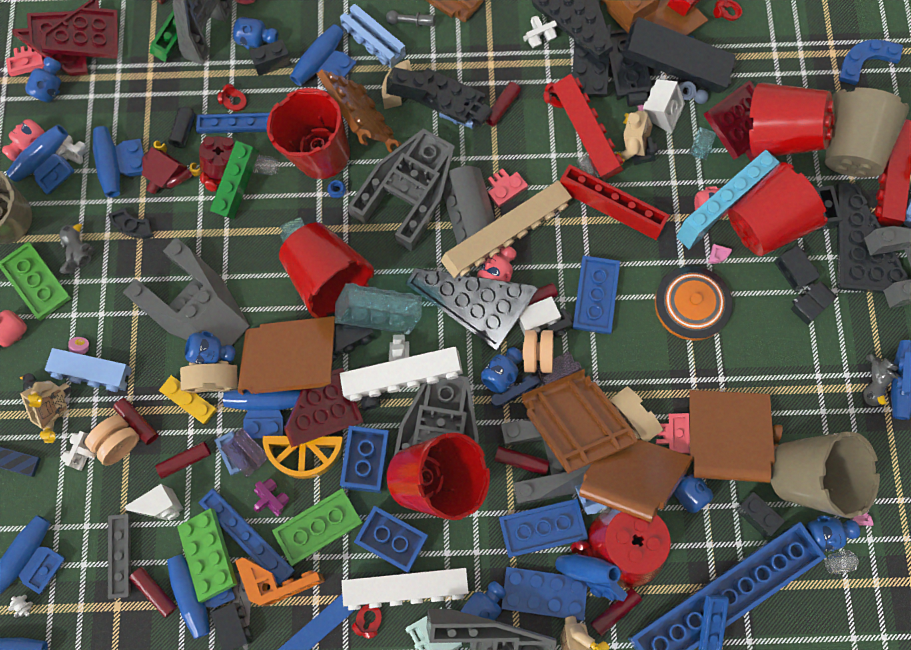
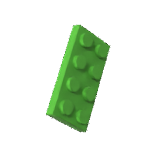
(34, 281)
(317, 527)
(207, 555)

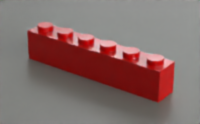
(589, 130)
(895, 181)
(614, 202)

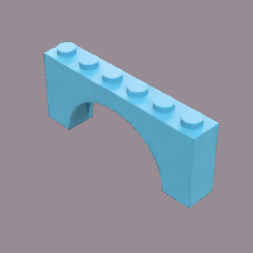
(707, 214)

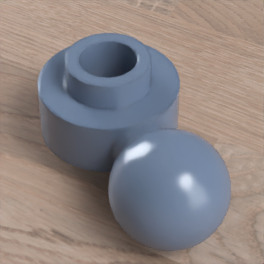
(699, 96)

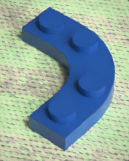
(866, 51)

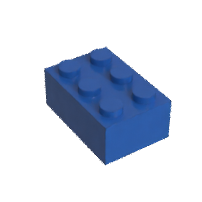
(365, 459)
(391, 539)

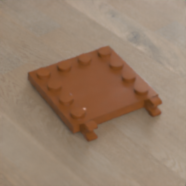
(358, 109)

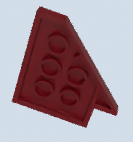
(84, 32)
(32, 36)
(732, 120)
(321, 412)

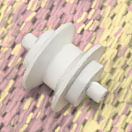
(20, 606)

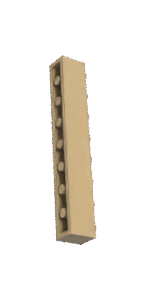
(505, 230)

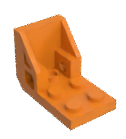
(258, 579)

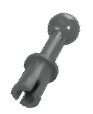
(427, 20)

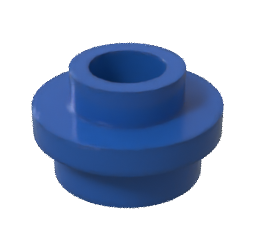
(336, 184)

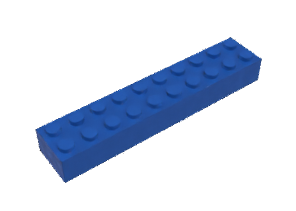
(744, 584)

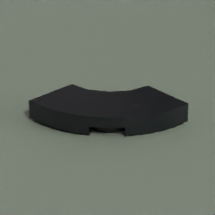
(131, 226)

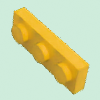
(188, 401)

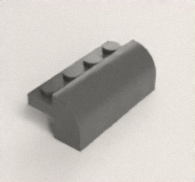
(467, 202)

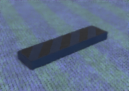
(18, 462)

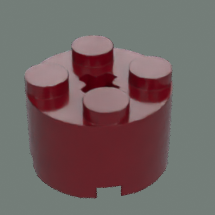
(214, 155)

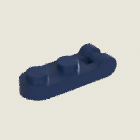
(514, 391)

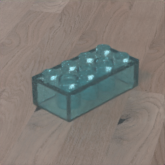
(378, 308)

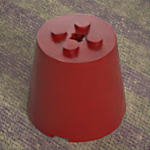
(790, 119)
(310, 132)
(777, 211)
(321, 266)
(440, 476)
(612, 541)

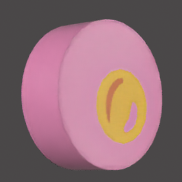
(78, 345)

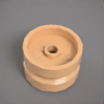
(538, 351)
(112, 440)

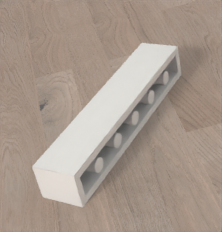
(401, 373)
(404, 587)

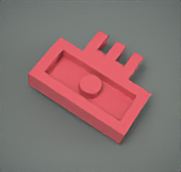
(24, 61)
(505, 187)
(676, 433)

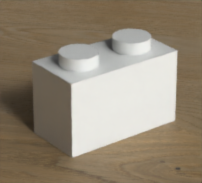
(539, 316)

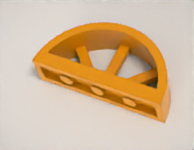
(323, 442)

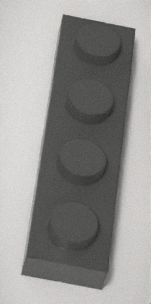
(119, 556)

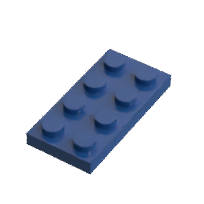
(596, 295)
(543, 528)
(544, 593)

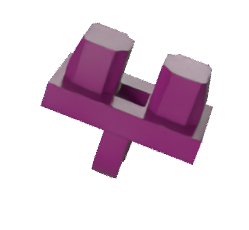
(267, 499)

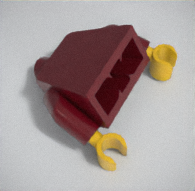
(164, 169)

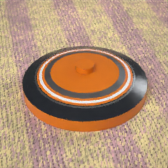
(693, 303)

